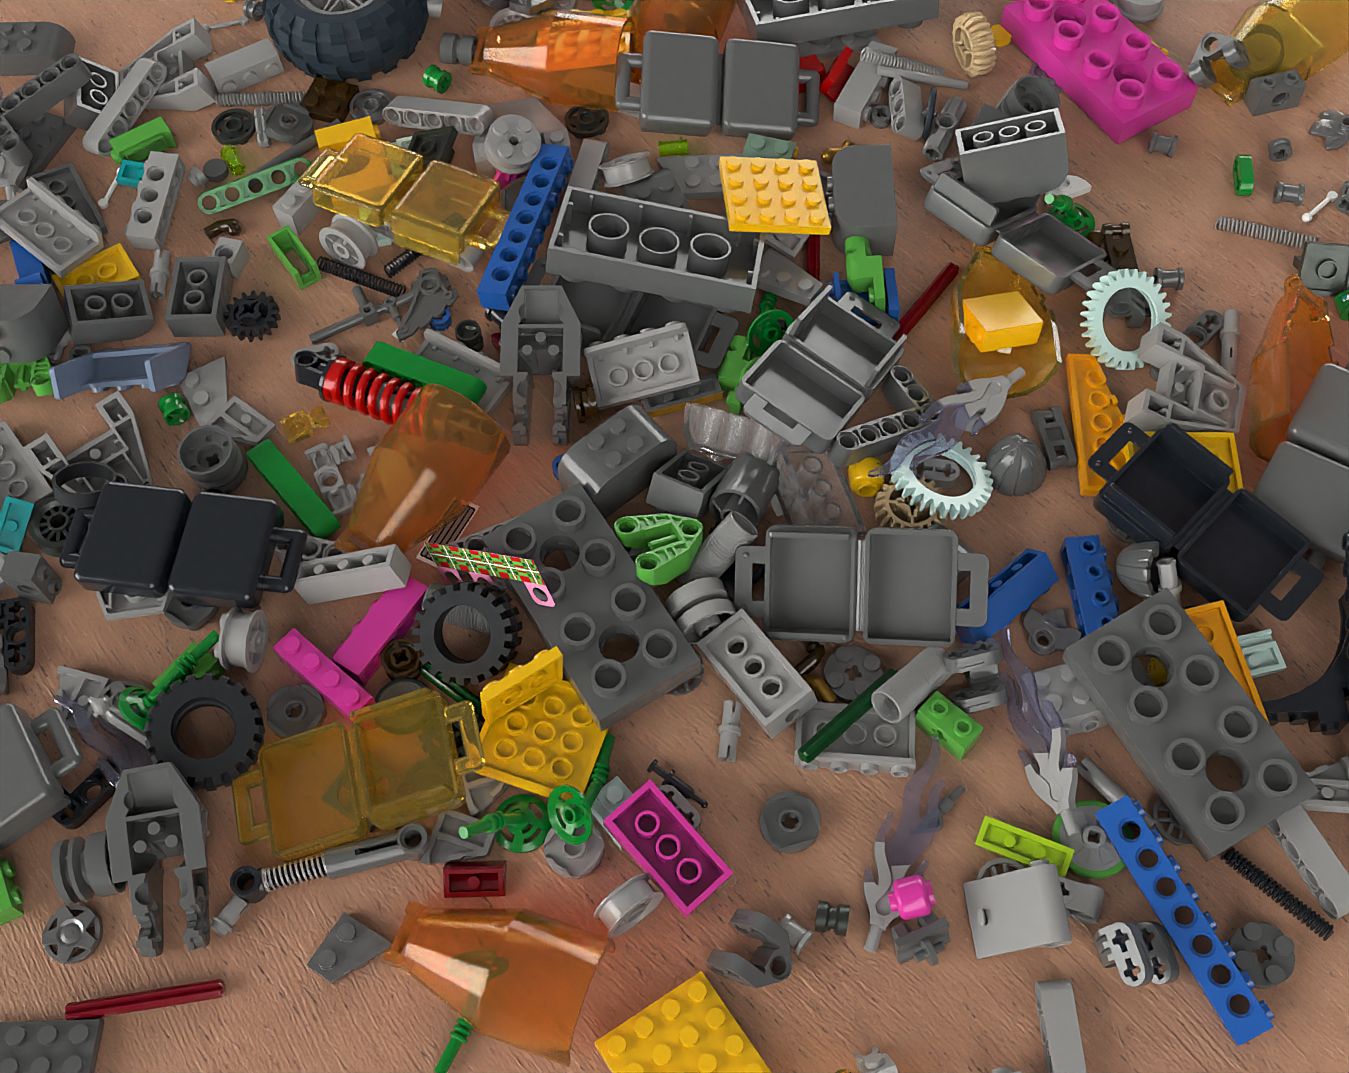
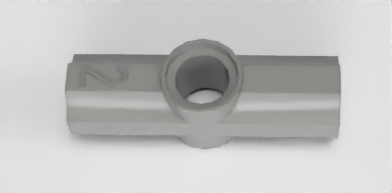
(944, 129)

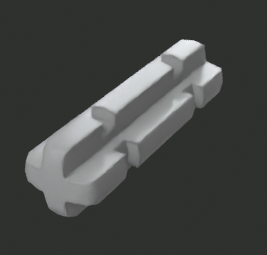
(262, 138)

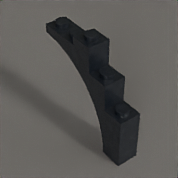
(1323, 701)

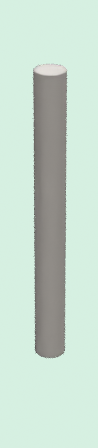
(922, 77)

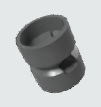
(457, 49)

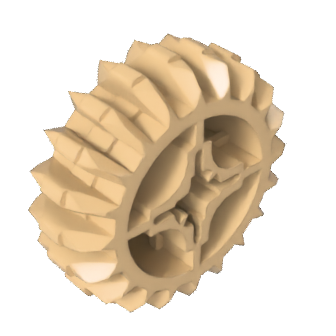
(974, 44)
(898, 513)

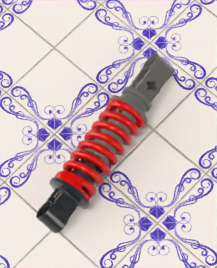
(340, 376)

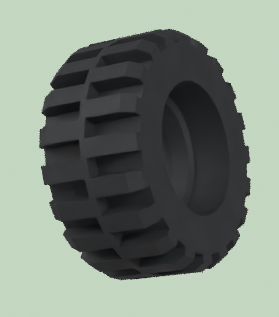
(197, 693)

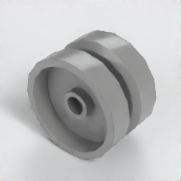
(699, 607)

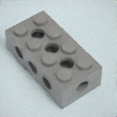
(738, 652)

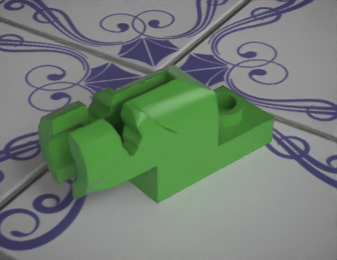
(865, 270)
(731, 368)

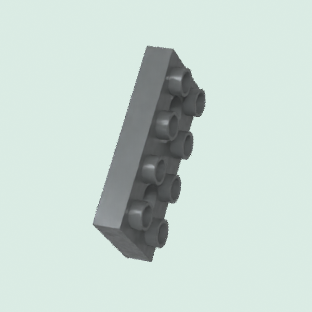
(823, 19)
(654, 250)
(595, 604)
(1186, 722)

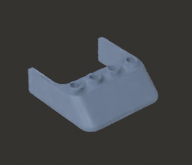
(121, 368)

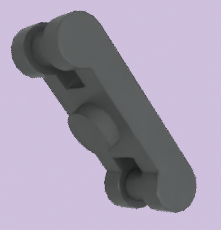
(1054, 437)

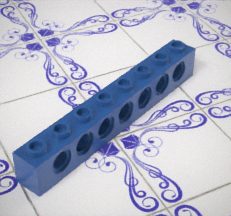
(525, 227)
(1240, 1027)

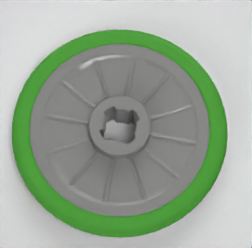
(1089, 858)

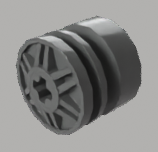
(1030, 96)
(212, 458)
(83, 869)

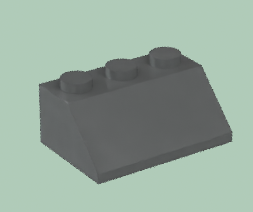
(87, 102)

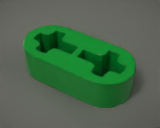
(1243, 175)

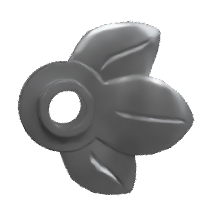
(1333, 127)
(1051, 629)

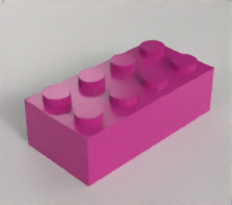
(667, 848)

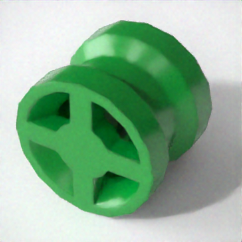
(437, 79)
(174, 409)

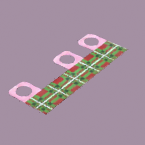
(486, 565)

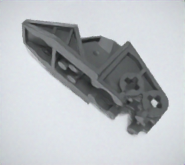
(541, 339)
(151, 820)

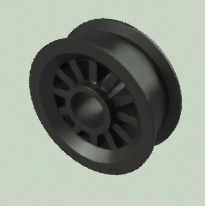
(46, 525)

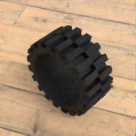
(500, 620)

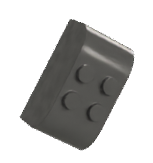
(1014, 156)
(863, 197)
(29, 322)
(617, 459)

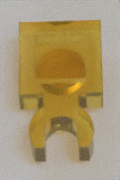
(301, 426)

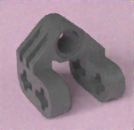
(1229, 47)
(1127, 304)
(981, 673)
(1127, 947)
(757, 971)

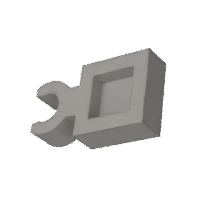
(875, 1062)

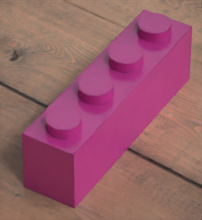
(385, 622)
(322, 674)

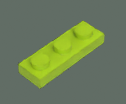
(1022, 845)

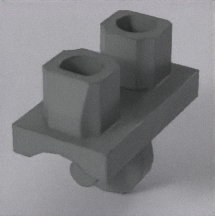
(923, 942)

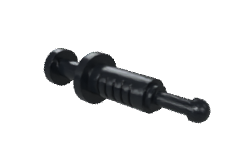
(671, 779)

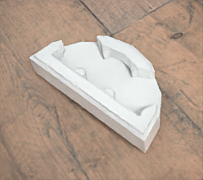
(1072, 187)

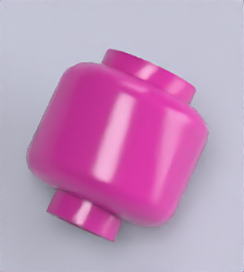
(911, 897)

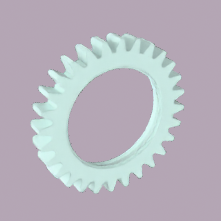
(1103, 291)
(963, 505)

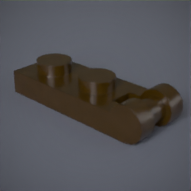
(1119, 250)

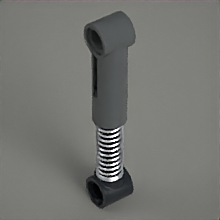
(335, 862)

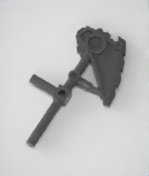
(428, 300)

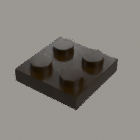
(329, 99)

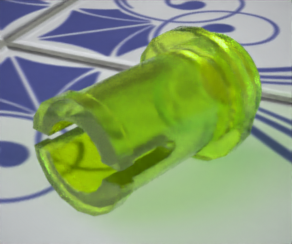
(675, 147)
(231, 157)

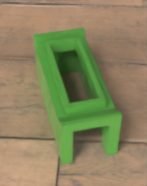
(138, 142)
(284, 241)

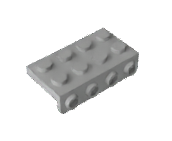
(50, 228)
(460, 357)
(642, 365)
(18, 473)
(1071, 699)
(867, 746)

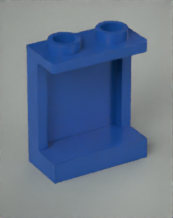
(892, 306)

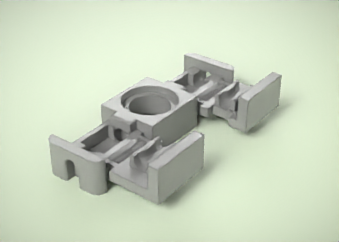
(326, 467)

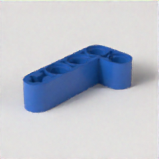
(29, 267)

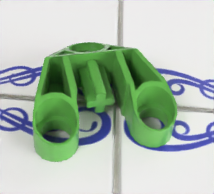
(24, 375)
(668, 542)

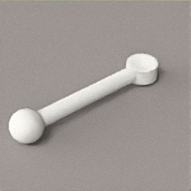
(1331, 196)
(103, 203)

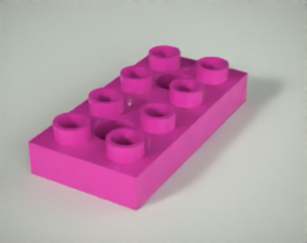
(1101, 62)

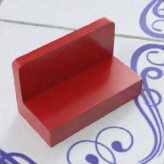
(837, 75)

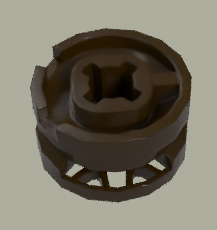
(588, 403)
(401, 660)

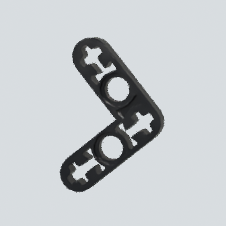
(11, 624)
(84, 807)

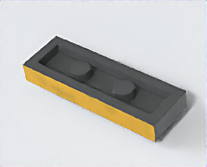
(676, 400)

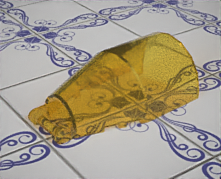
(1284, 38)
(1039, 360)

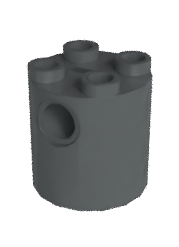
(745, 489)

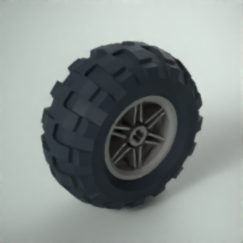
(345, 35)

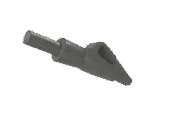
(946, 804)

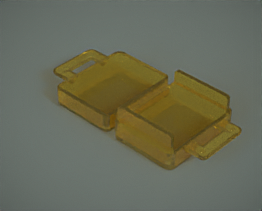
(428, 209)
(389, 768)

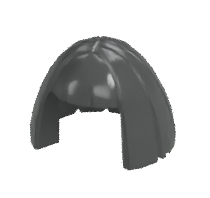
(1016, 465)
(1138, 568)

